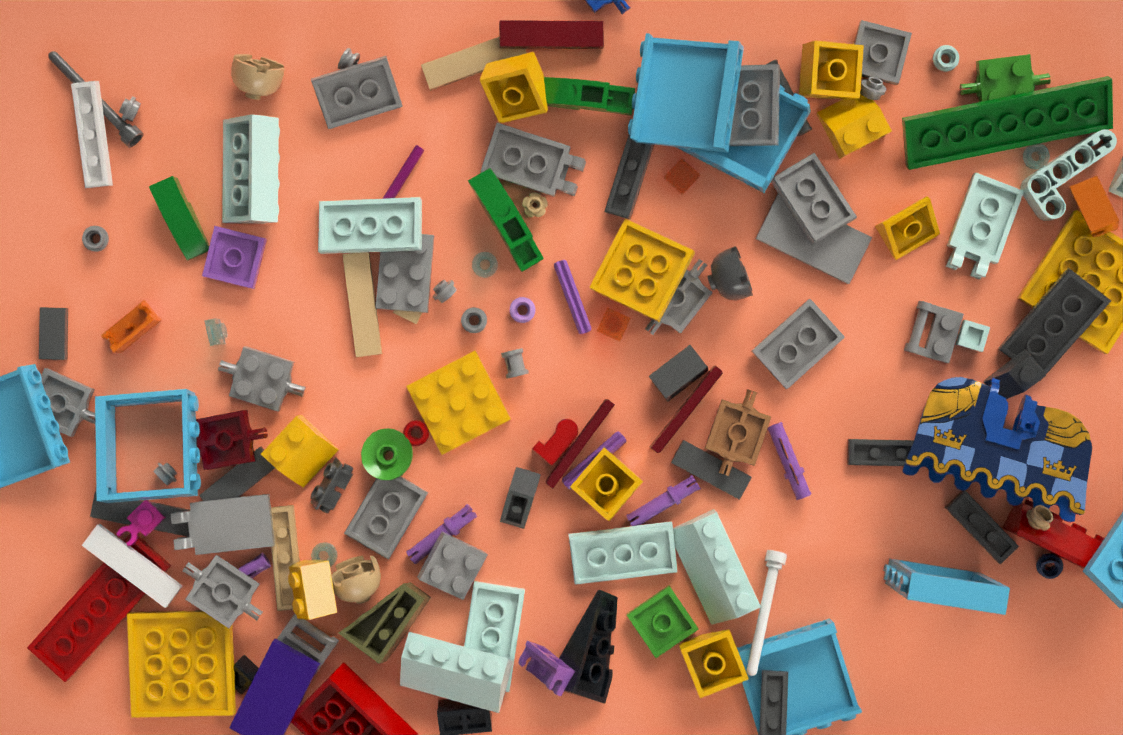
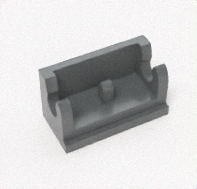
(678, 373)

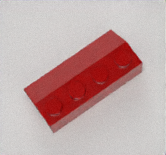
(1060, 539)

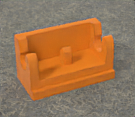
(1095, 206)
(131, 327)

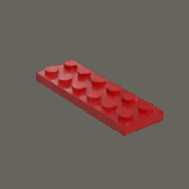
(90, 616)

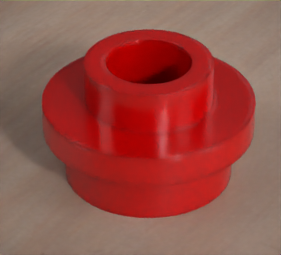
(424, 432)

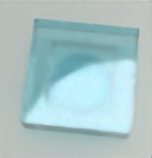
(216, 331)

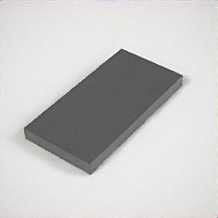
(1056, 320)

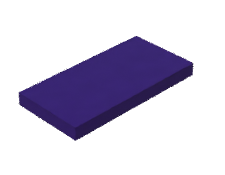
(275, 691)

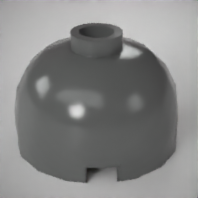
(730, 275)

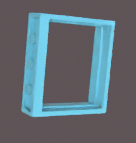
(106, 444)
(946, 586)

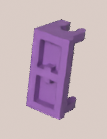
(546, 667)

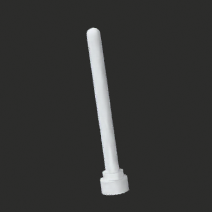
(774, 563)

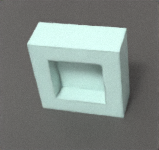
(972, 335)

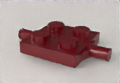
(227, 440)

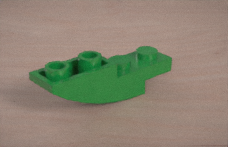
(588, 95)
(506, 219)

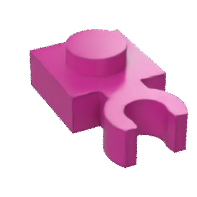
(143, 519)

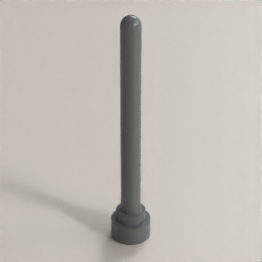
(129, 134)

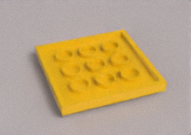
(1097, 262)
(180, 665)

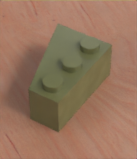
(386, 624)

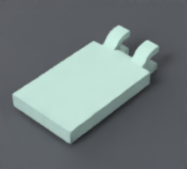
(983, 223)

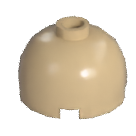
(256, 76)
(356, 579)

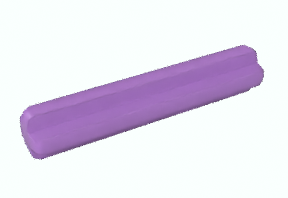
(572, 296)
(611, 444)

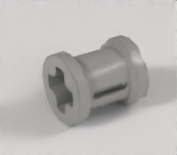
(514, 363)

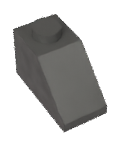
(1017, 375)
(520, 497)

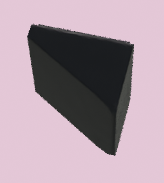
(244, 673)

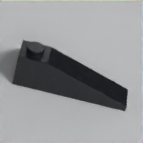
(591, 648)

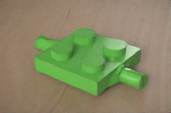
(1004, 78)

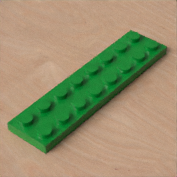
(1008, 122)

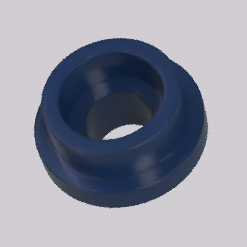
(1052, 571)

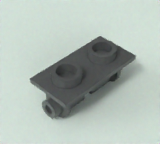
(334, 476)

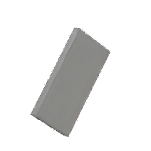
(834, 255)

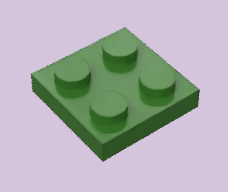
(662, 621)

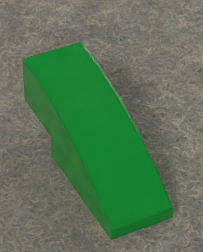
(180, 217)

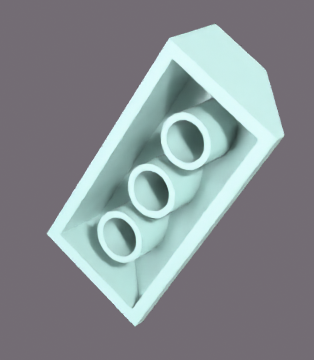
(250, 169)
(714, 568)
(454, 672)

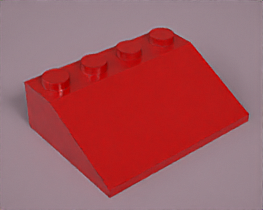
(348, 707)

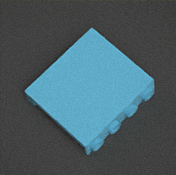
(686, 93)
(760, 163)
(27, 428)
(816, 677)

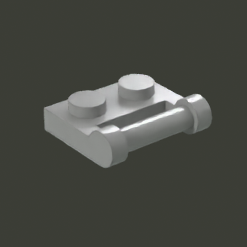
(941, 334)
(304, 647)

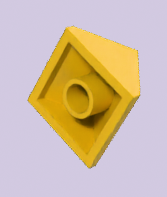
(909, 228)
(606, 484)

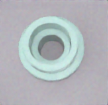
(953, 56)

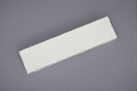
(92, 134)
(132, 565)

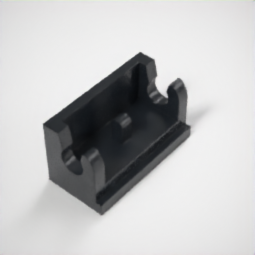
(461, 718)

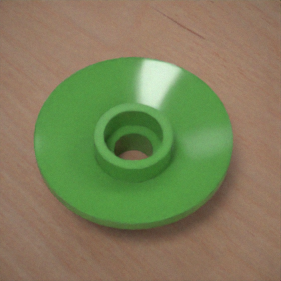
(378, 445)

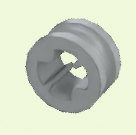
(348, 59)

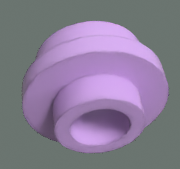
(514, 309)

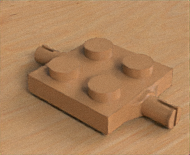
(738, 432)

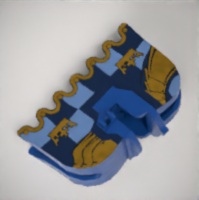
(1038, 459)

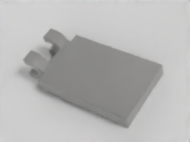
(531, 161)
(227, 525)

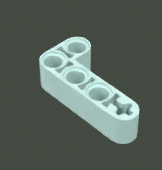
(1069, 168)

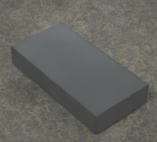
(53, 333)

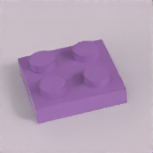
(234, 257)

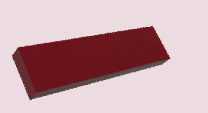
(550, 34)
(686, 409)
(579, 443)

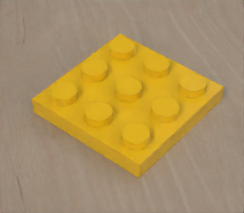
(642, 270)
(458, 402)

